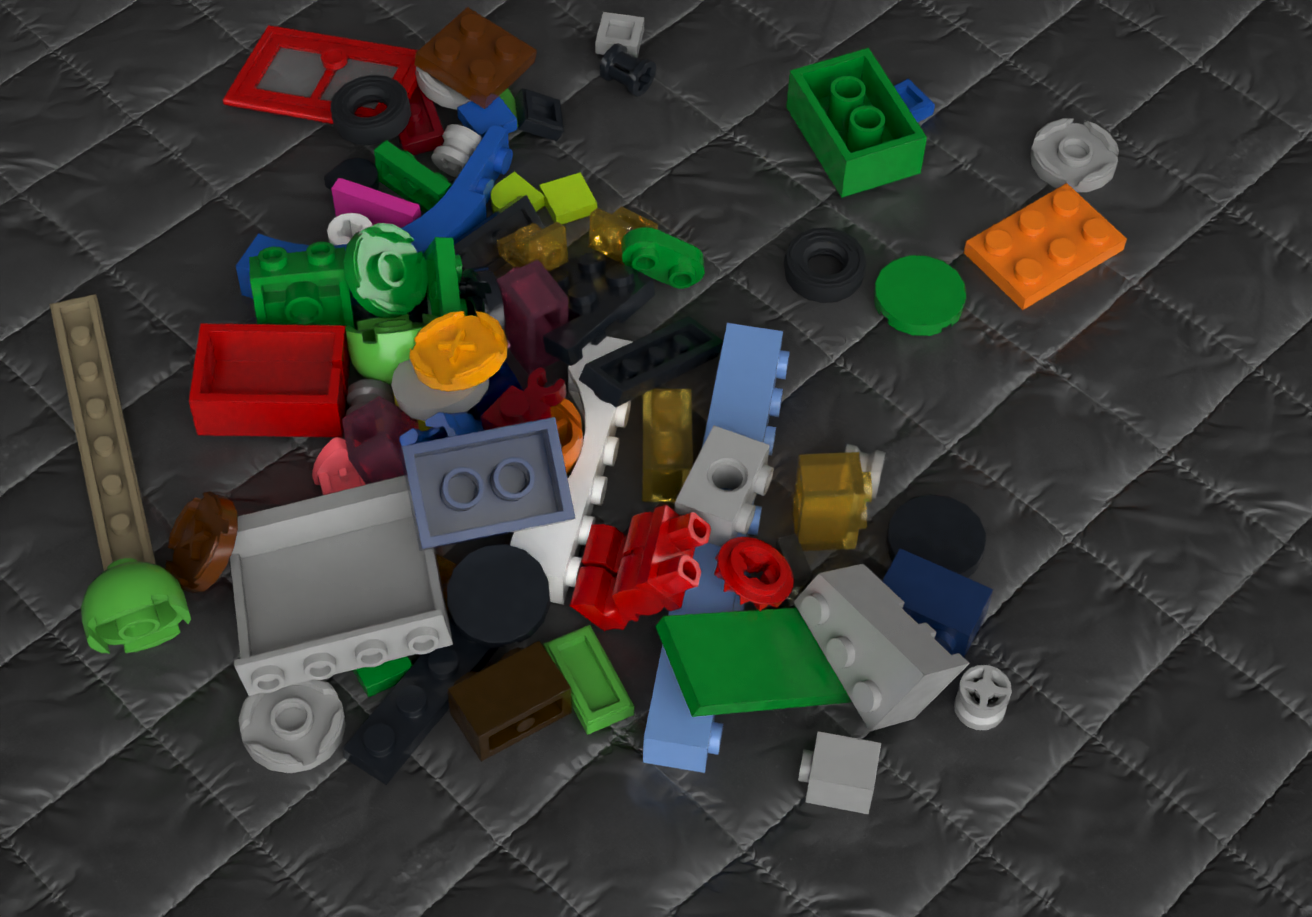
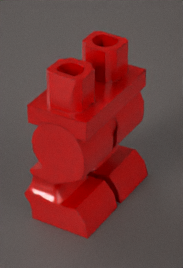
(639, 570)

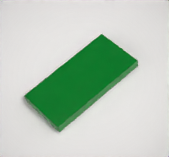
(748, 662)

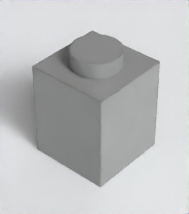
(840, 772)

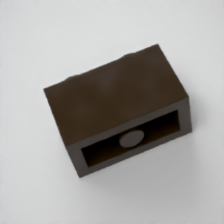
(509, 700)

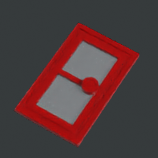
(302, 70)

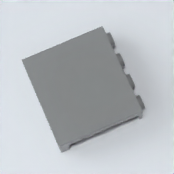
(333, 587)

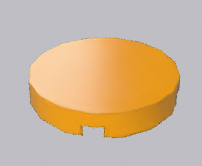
(458, 351)

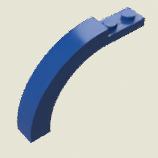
(449, 218)

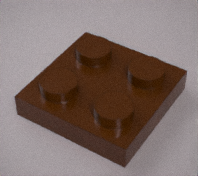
(475, 57)

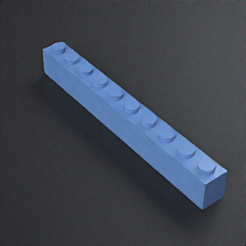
(742, 404)

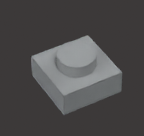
(619, 29)

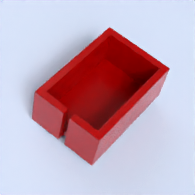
(270, 380)

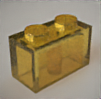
(666, 443)
(830, 500)

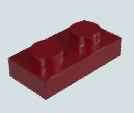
(424, 126)

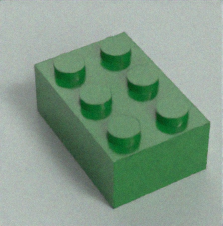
(855, 122)

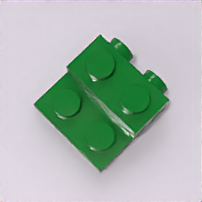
(301, 286)

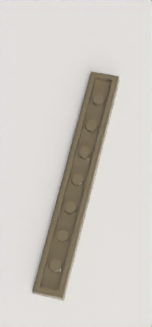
(101, 432)

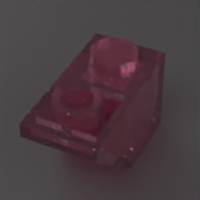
(374, 441)

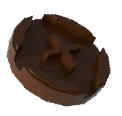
(202, 541)

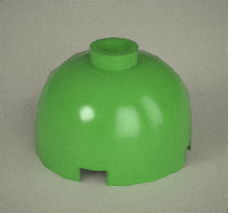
(382, 344)
(133, 607)

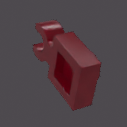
(525, 406)

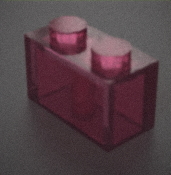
(531, 309)

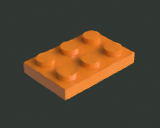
(1044, 246)

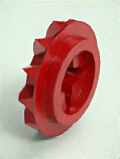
(752, 556)

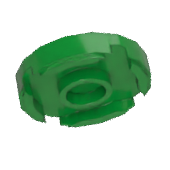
(385, 270)
(919, 295)

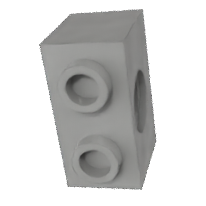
(731, 463)

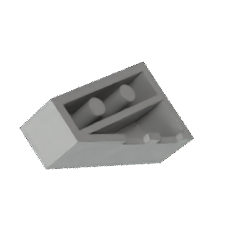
(875, 647)

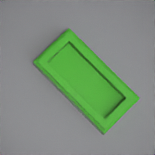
(595, 686)

